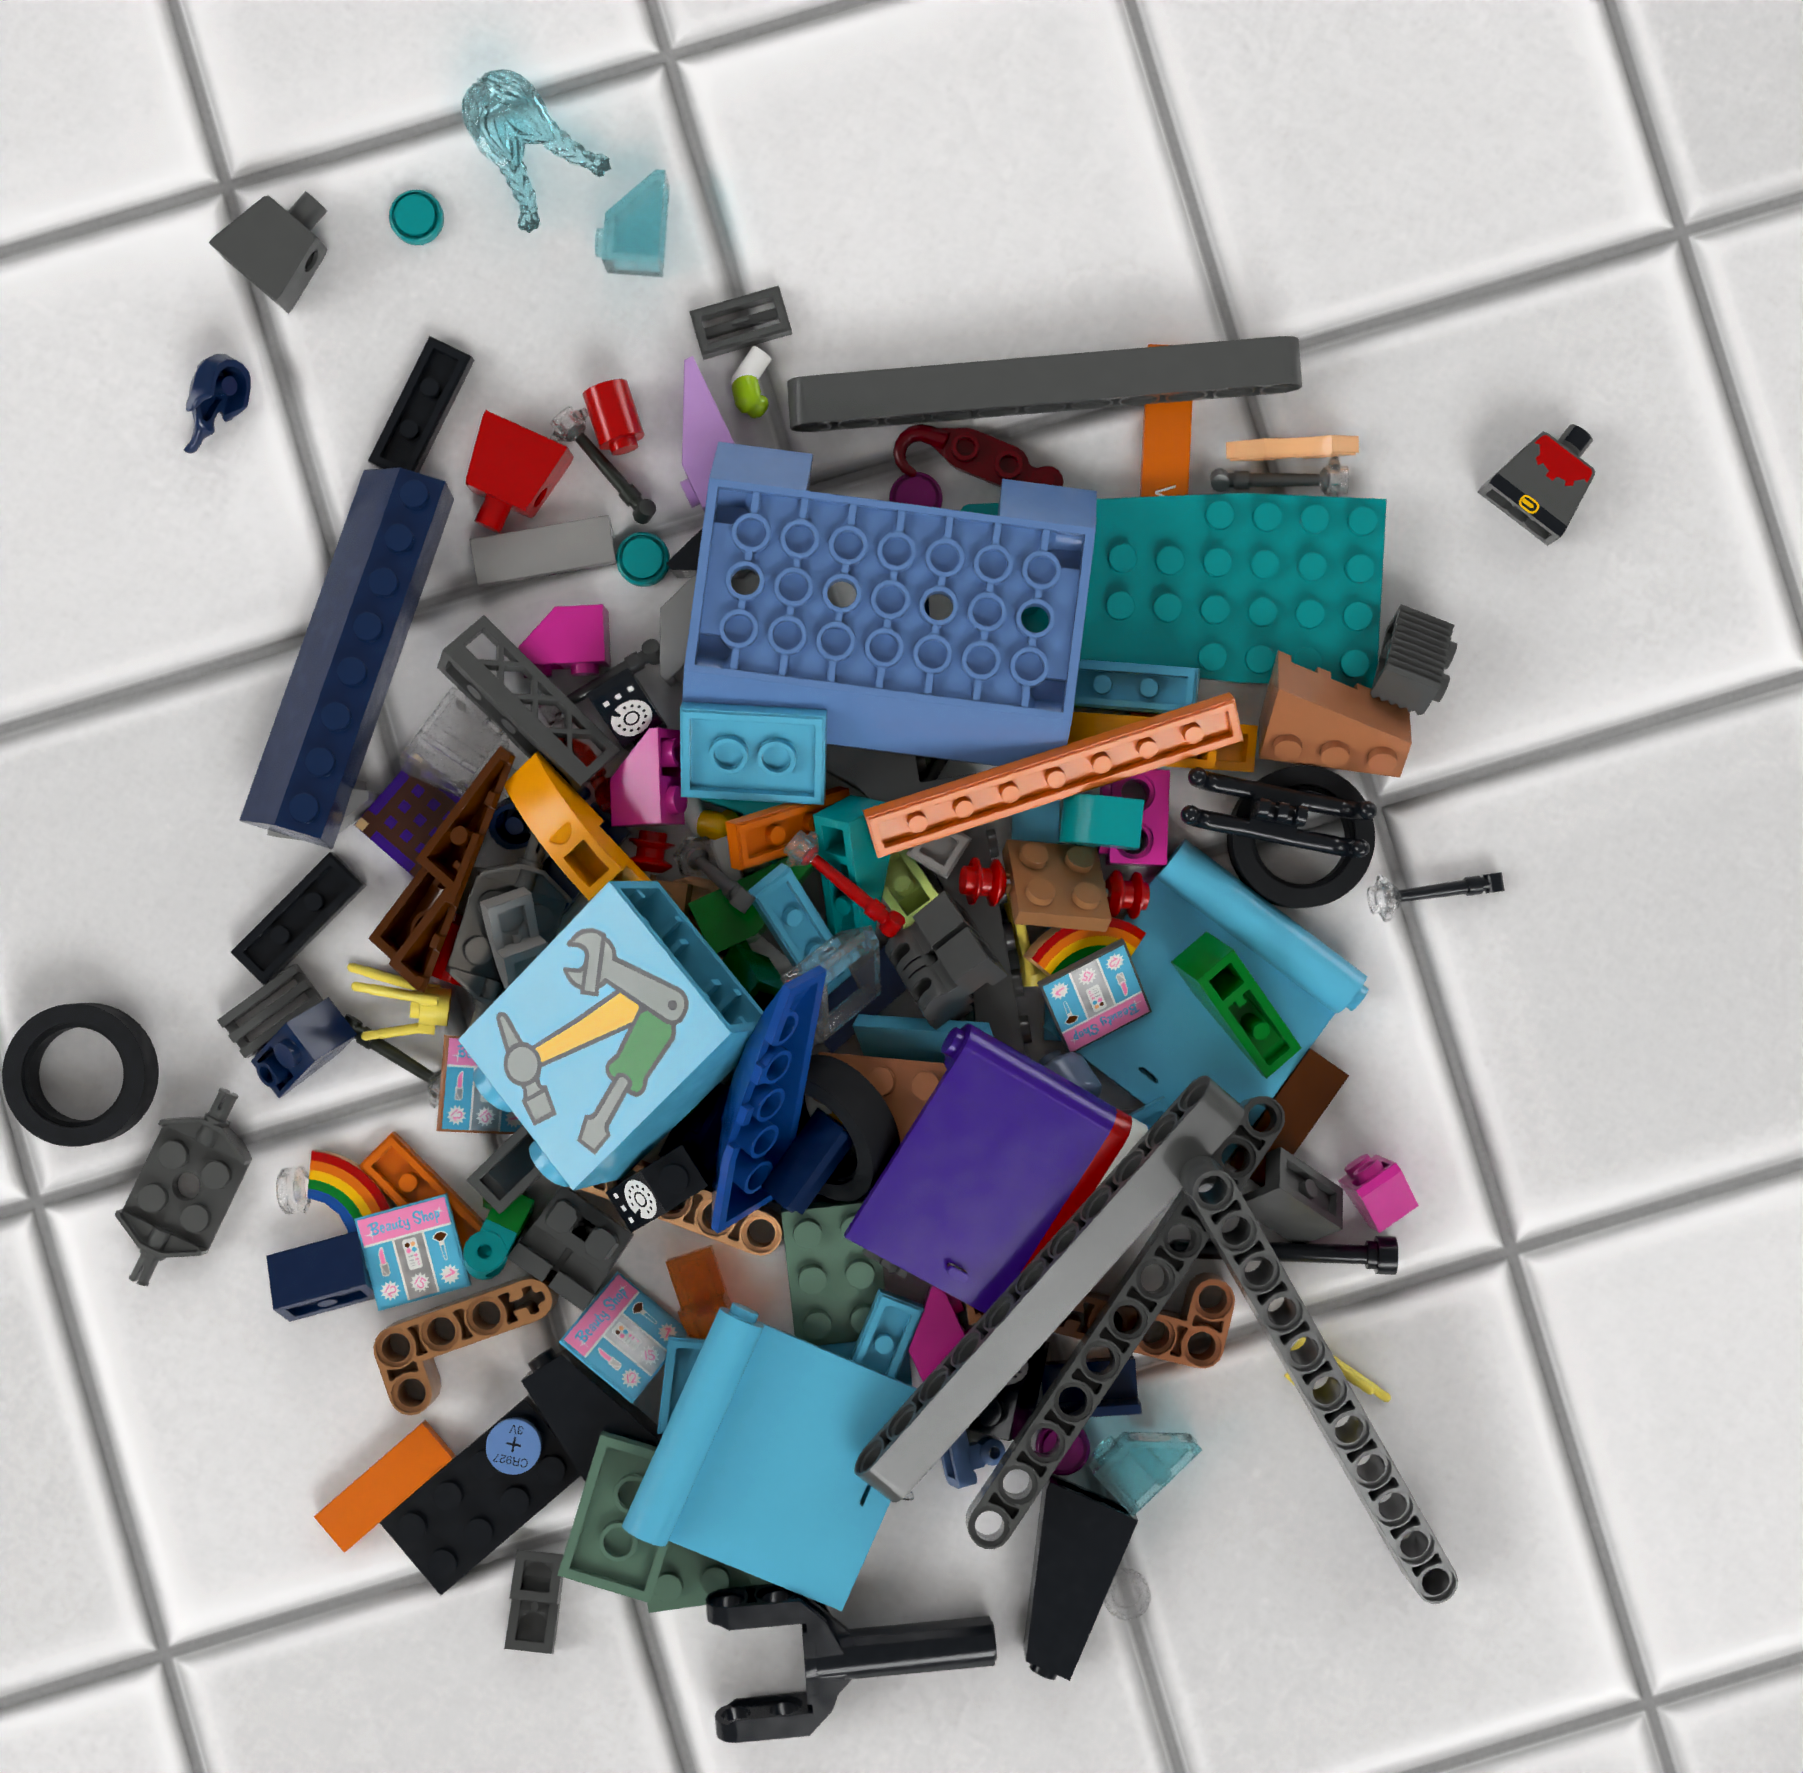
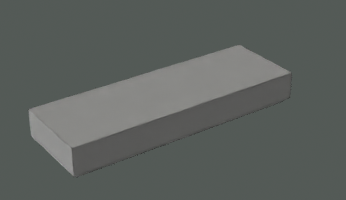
(543, 551)

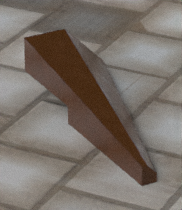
(423, 913)

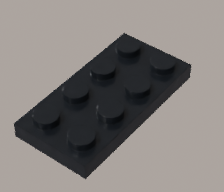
(476, 1507)

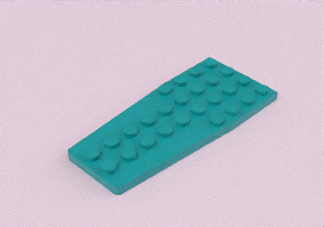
(1233, 583)

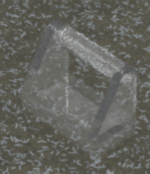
(861, 954)

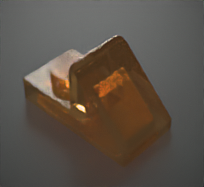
(698, 1289)

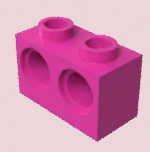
(1154, 822)

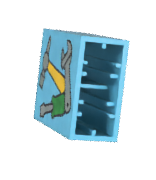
(611, 1035)

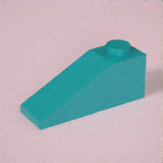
(849, 849)

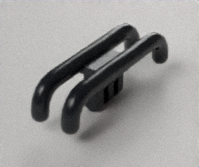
(1277, 814)

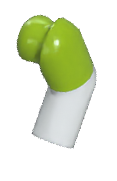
(746, 385)

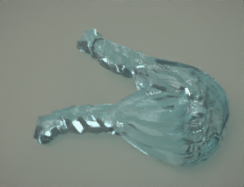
(503, 116)

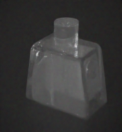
(454, 745)

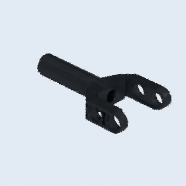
(835, 1657)

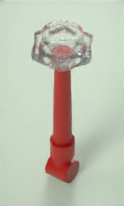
(804, 850)

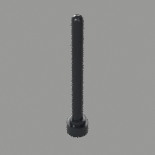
(1376, 1254)

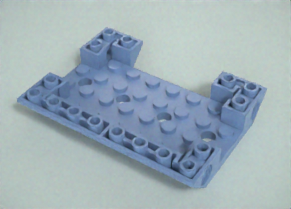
(883, 667)

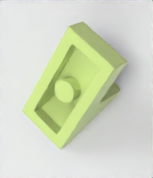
(907, 887)

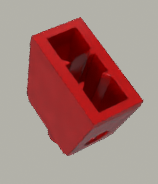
(513, 470)

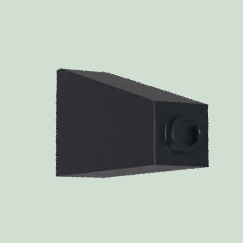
(582, 1406)
(1073, 1567)

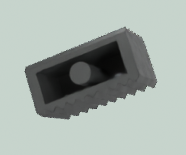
(1414, 660)

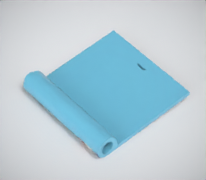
(1180, 1036)
(767, 1459)

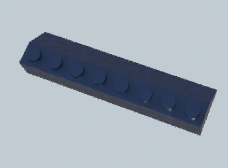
(348, 655)

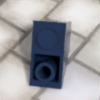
(303, 1047)

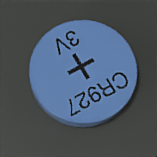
(514, 1446)

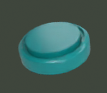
(416, 217)
(642, 559)

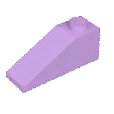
(701, 433)

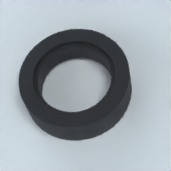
(1334, 885)
(23, 1085)
(865, 1119)

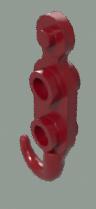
(974, 455)

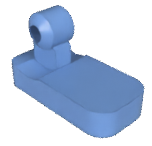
(965, 1457)

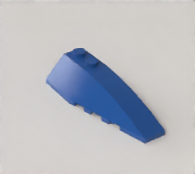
(765, 1099)

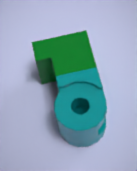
(488, 1249)

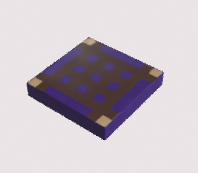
(406, 818)

